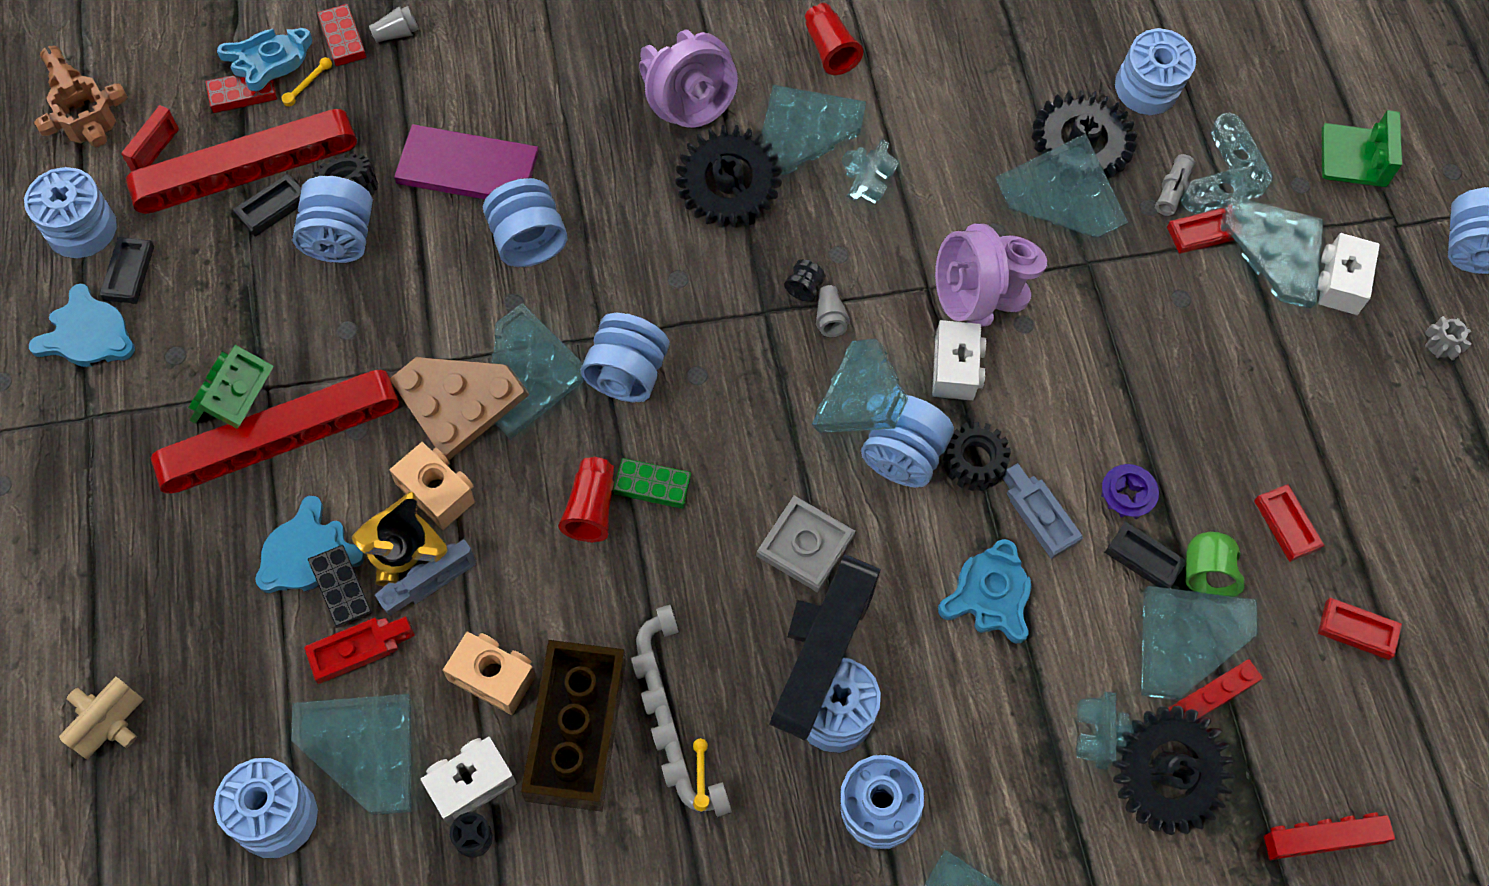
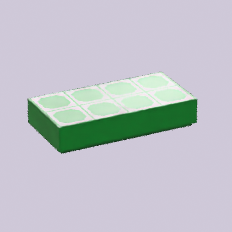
(652, 483)

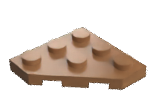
(457, 398)

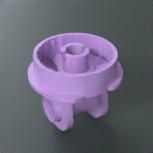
(690, 80)
(985, 273)

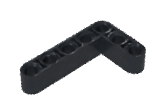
(825, 647)

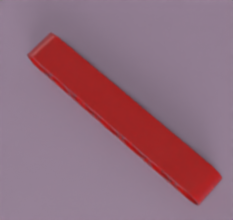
(240, 161)
(274, 431)

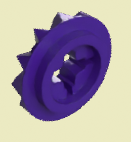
(1138, 480)

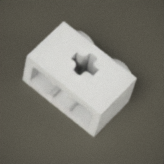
(1347, 273)
(953, 343)
(488, 774)

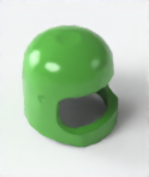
(1213, 554)

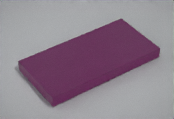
(462, 162)

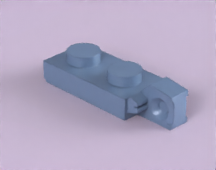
(1041, 512)
(426, 578)

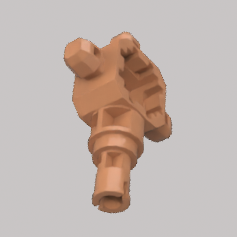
(71, 90)

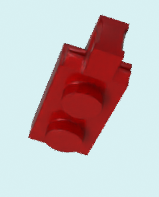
(356, 647)

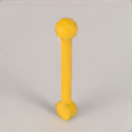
(289, 98)
(701, 800)

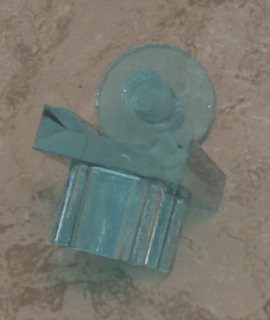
(877, 162)
(1101, 746)

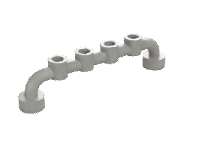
(656, 702)

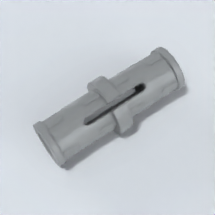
(1175, 184)

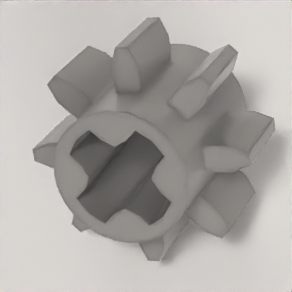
(1447, 338)

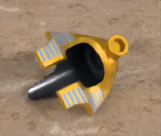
(398, 540)

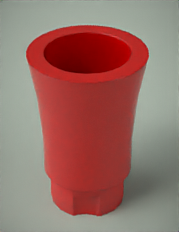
(833, 41)
(589, 502)

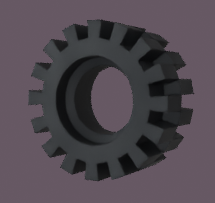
(353, 168)
(980, 438)

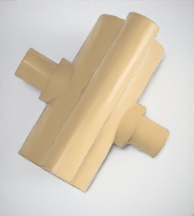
(101, 718)

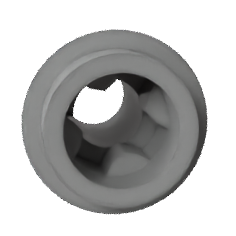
(394, 25)
(831, 314)

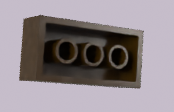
(574, 726)

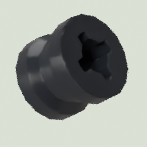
(805, 280)
(465, 829)

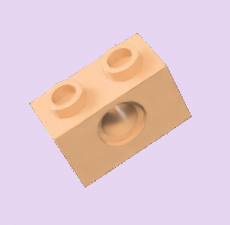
(439, 503)
(501, 690)

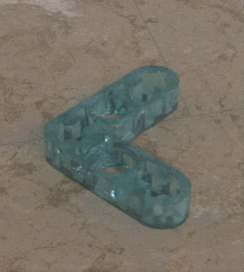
(1239, 171)

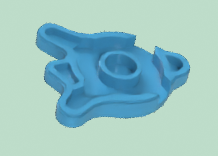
(266, 55)
(85, 331)
(291, 544)
(993, 591)

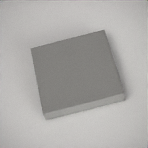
(805, 543)

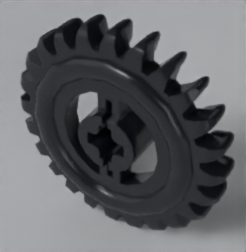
(1099, 119)
(722, 153)
(1201, 776)

